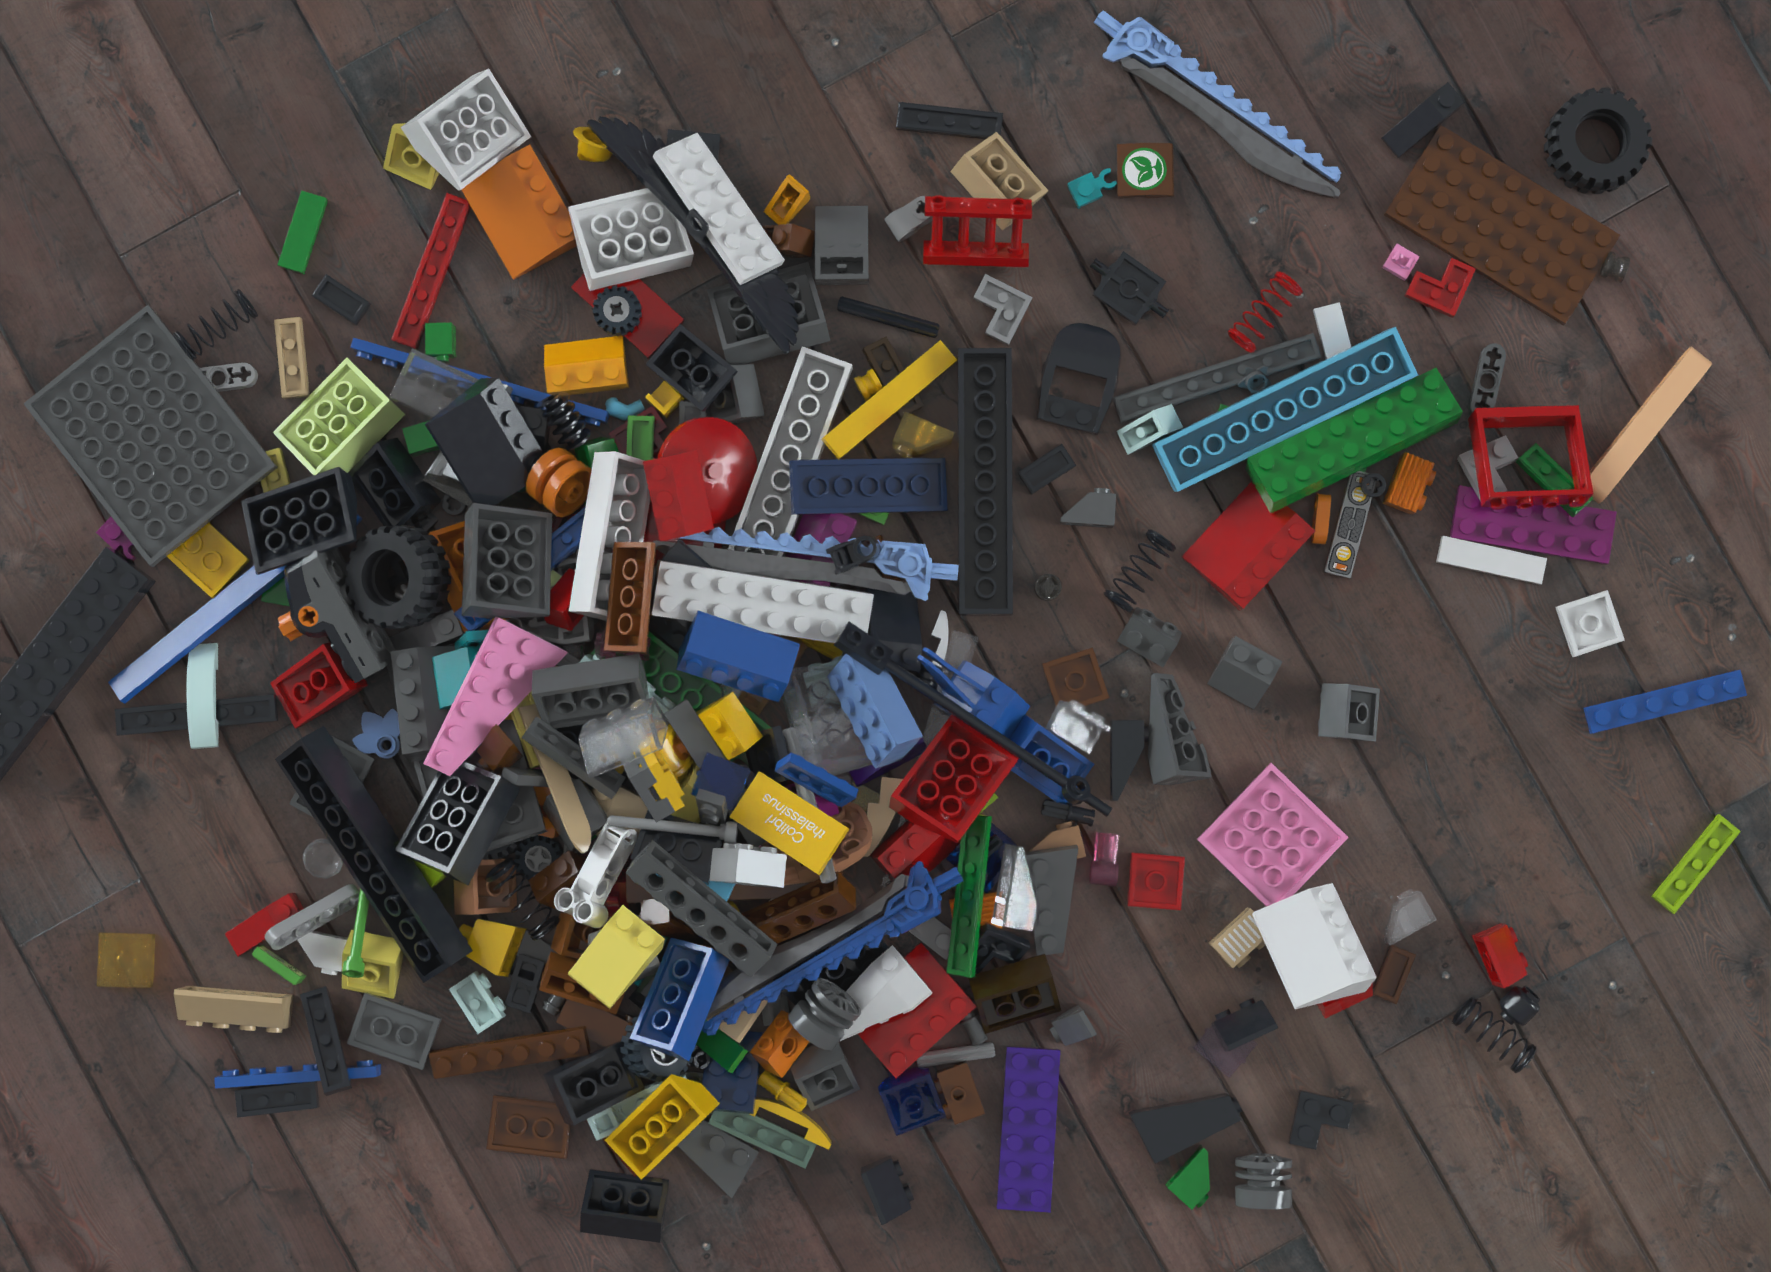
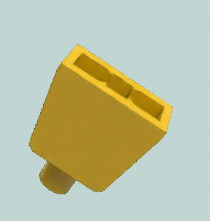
(493, 944)

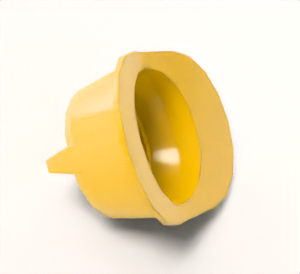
(590, 146)

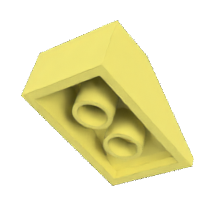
(617, 956)

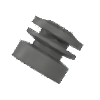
(824, 1014)
(1263, 1182)

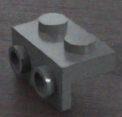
(1150, 636)

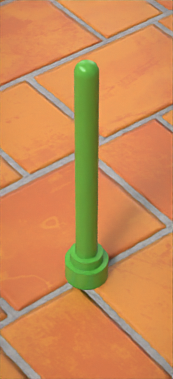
(354, 964)

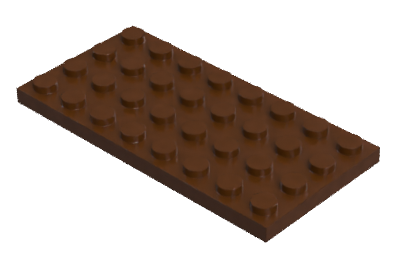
(1502, 225)

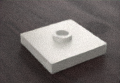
(1590, 623)

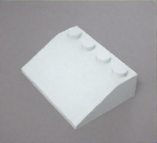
(467, 130)
(628, 238)
(1315, 947)

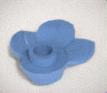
(378, 730)

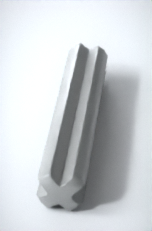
(956, 1054)

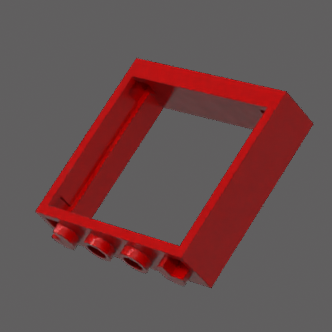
(1532, 416)

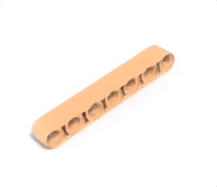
(1647, 422)

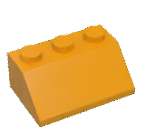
(586, 366)

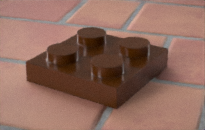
(1076, 678)

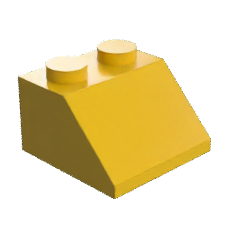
(729, 725)

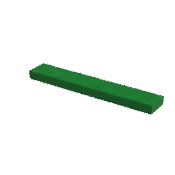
(969, 898)

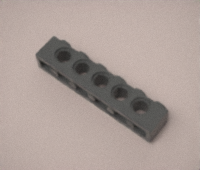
(696, 896)

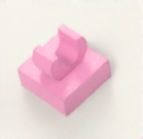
(1400, 262)

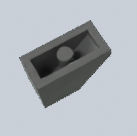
(1093, 510)

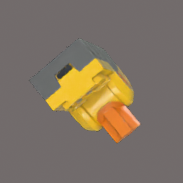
(658, 776)

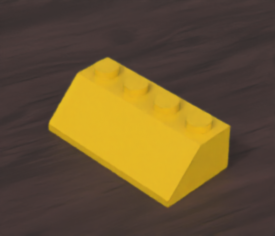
(661, 1123)

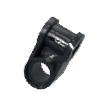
(849, 555)

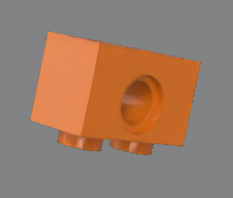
(779, 1046)

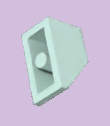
(1149, 428)

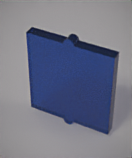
(721, 778)

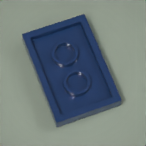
(738, 1089)

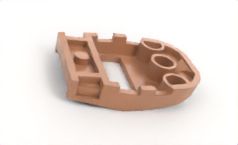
(850, 850)

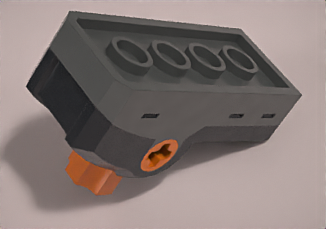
(323, 608)

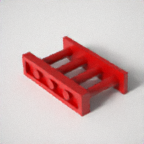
(977, 253)

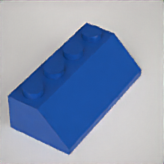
(737, 656)
(680, 998)

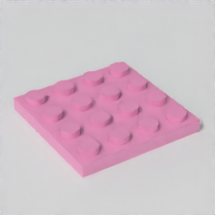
(1272, 837)

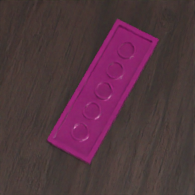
(1535, 528)

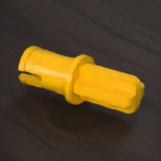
(782, 1091)

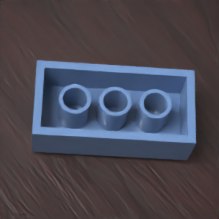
(875, 711)

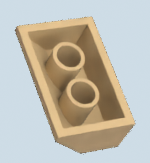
(997, 172)

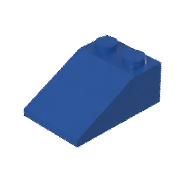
(1051, 751)

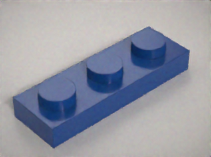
(816, 779)

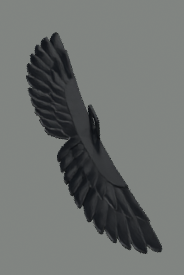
(764, 295)

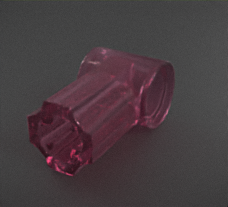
(1104, 866)

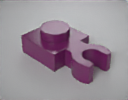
(115, 537)

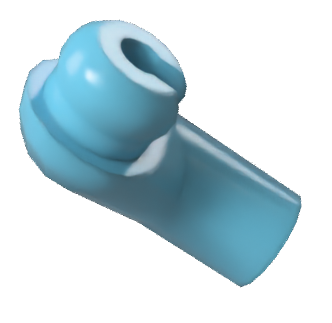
(621, 410)

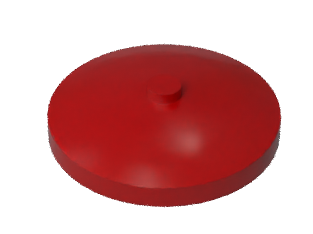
(725, 461)

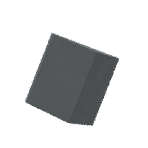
(593, 811)

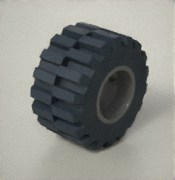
(649, 1062)

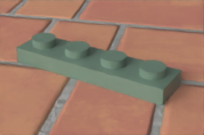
(765, 1135)

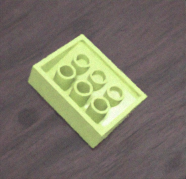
(338, 421)

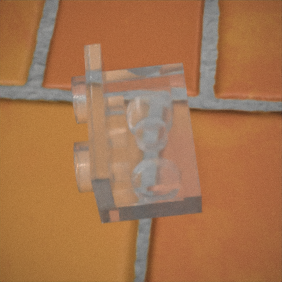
(1077, 726)

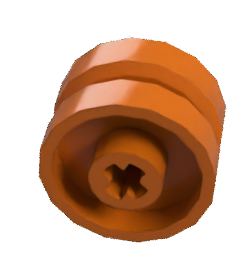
(559, 482)

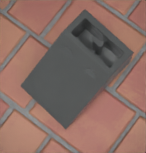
(841, 245)

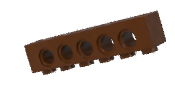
(802, 909)

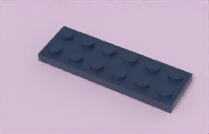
(868, 486)

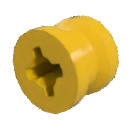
(868, 384)

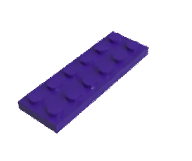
(1028, 1129)

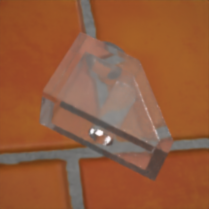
(1407, 916)

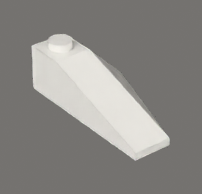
(885, 991)

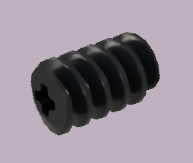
(566, 419)

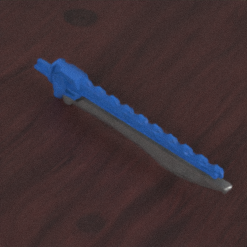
(902, 911)

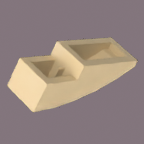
(880, 814)

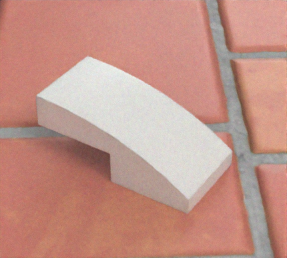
(941, 632)

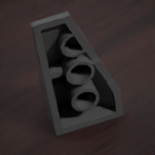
(1172, 746)

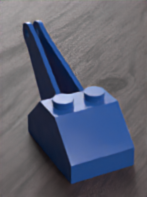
(978, 694)

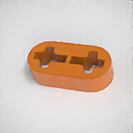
(1321, 518)

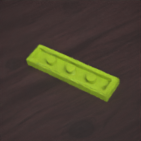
(1696, 864)

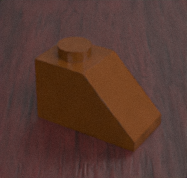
(498, 751)

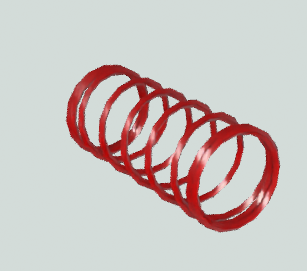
(1247, 344)

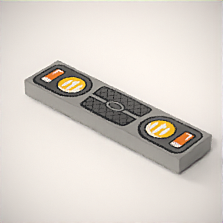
(1349, 527)

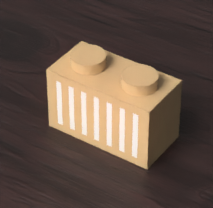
(1238, 939)

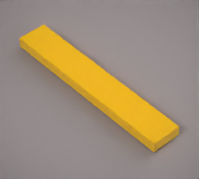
(889, 399)

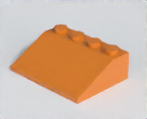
(521, 212)

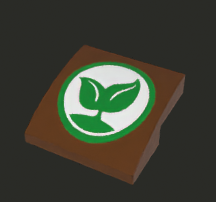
(1145, 170)

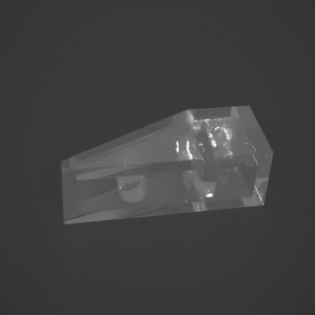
(1015, 895)

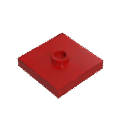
(1156, 881)

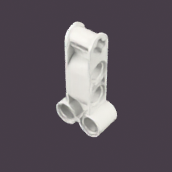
(597, 877)

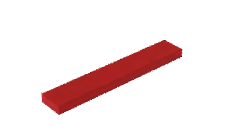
(431, 271)

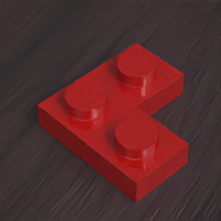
(1443, 294)

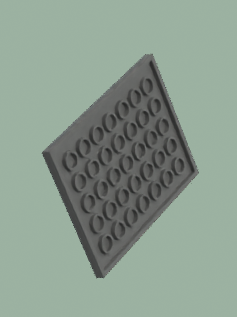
(150, 435)

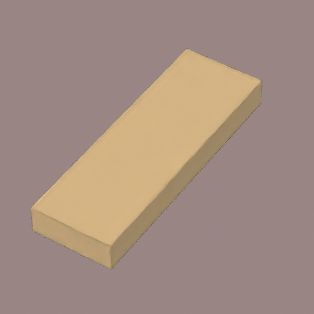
(291, 357)

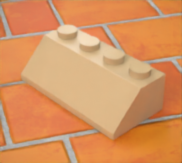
(234, 1007)

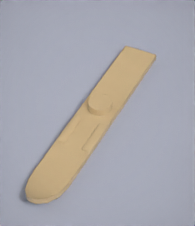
(561, 791)

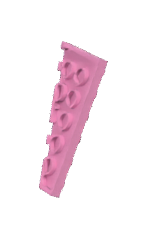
(490, 691)

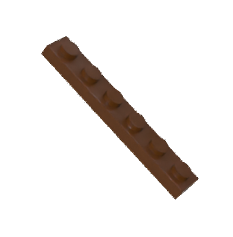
(509, 1052)

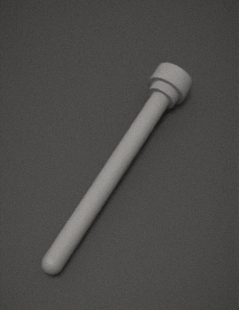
(726, 832)

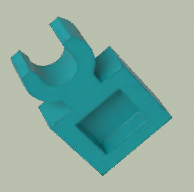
(1087, 188)

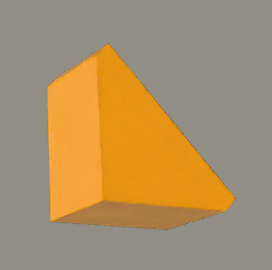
(787, 201)

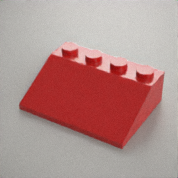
(1247, 546)
(952, 780)
(911, 1034)

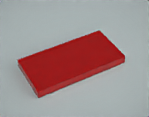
(657, 318)

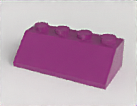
(821, 527)

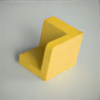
(665, 399)

